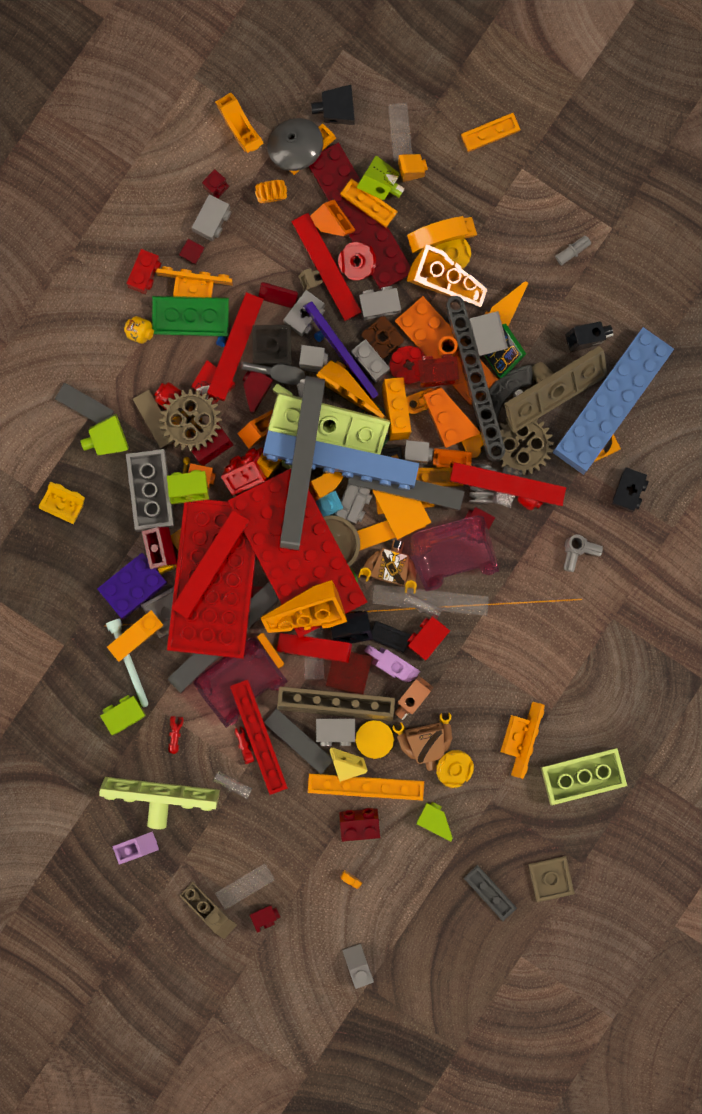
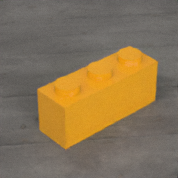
(396, 408)

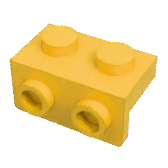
(62, 502)

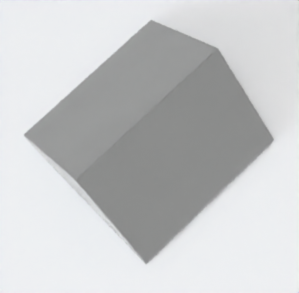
(488, 333)

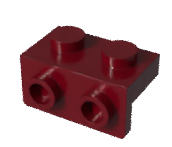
(359, 824)

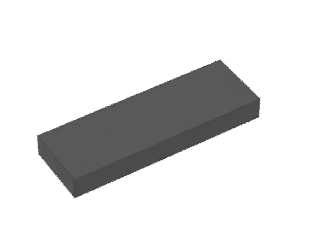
(83, 404)
(490, 893)

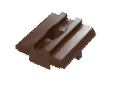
(389, 331)

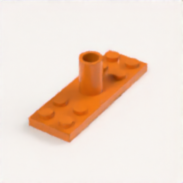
(430, 333)

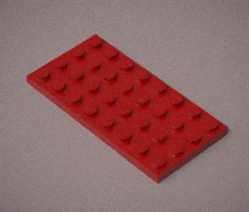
(289, 569)
(222, 615)

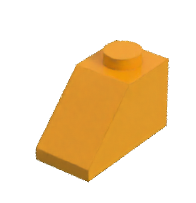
(411, 166)

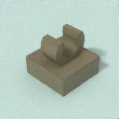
(308, 281)

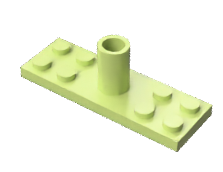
(343, 429)
(159, 797)

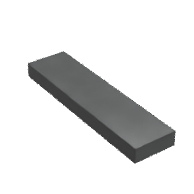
(298, 741)

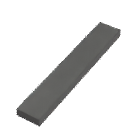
(422, 492)

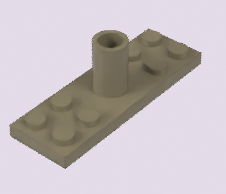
(555, 388)

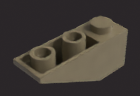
(208, 910)

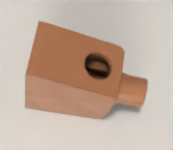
(418, 691)

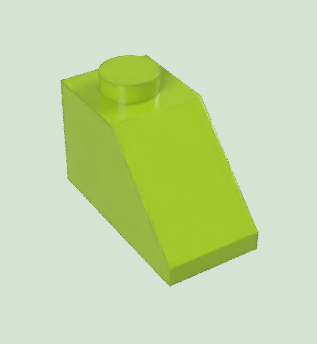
(435, 821)

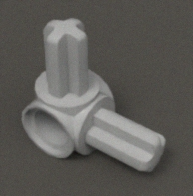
(584, 547)

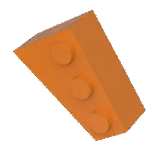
(448, 418)

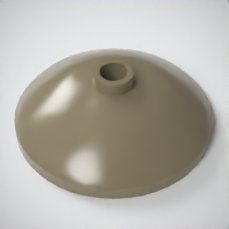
(345, 536)

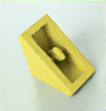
(347, 764)

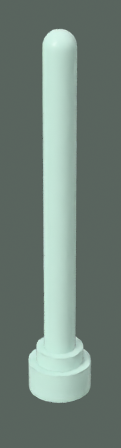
(115, 627)

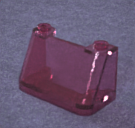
(453, 550)
(255, 667)

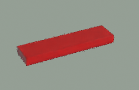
(314, 647)

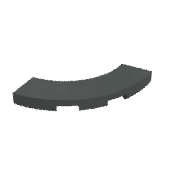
(506, 386)

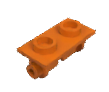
(446, 457)

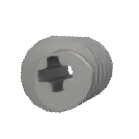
(481, 495)

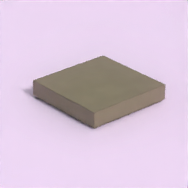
(551, 879)

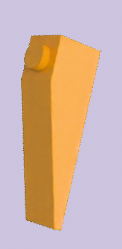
(442, 275)
(342, 383)
(311, 608)

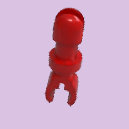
(243, 745)
(173, 747)

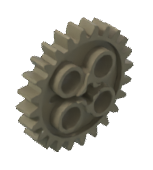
(178, 432)
(535, 456)

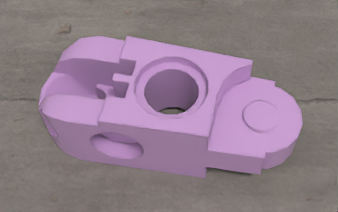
(392, 664)

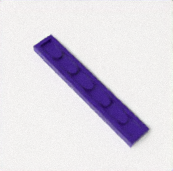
(340, 350)

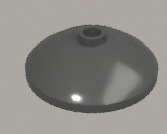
(301, 150)

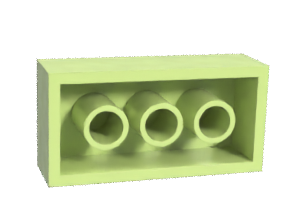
(583, 776)

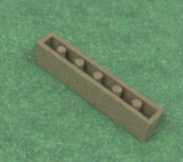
(336, 703)

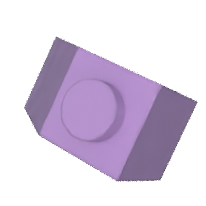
(135, 848)

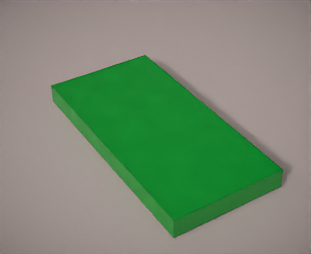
(190, 315)

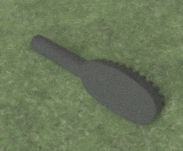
(281, 373)

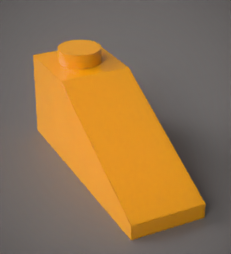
(509, 304)
(135, 636)

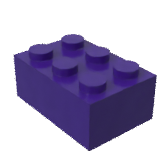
(132, 586)

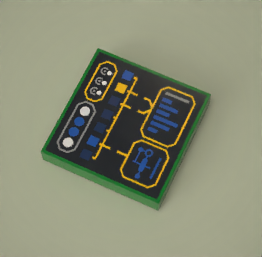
(506, 359)

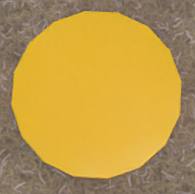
(457, 250)
(374, 739)
(455, 768)

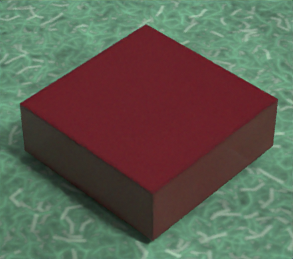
(192, 251)

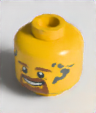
(138, 330)

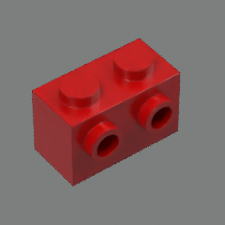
(143, 272)
(428, 638)

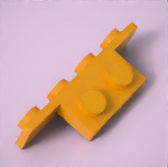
(193, 284)
(521, 738)

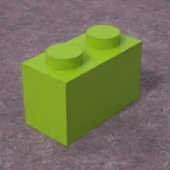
(187, 487)
(122, 715)

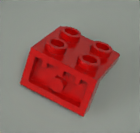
(243, 472)

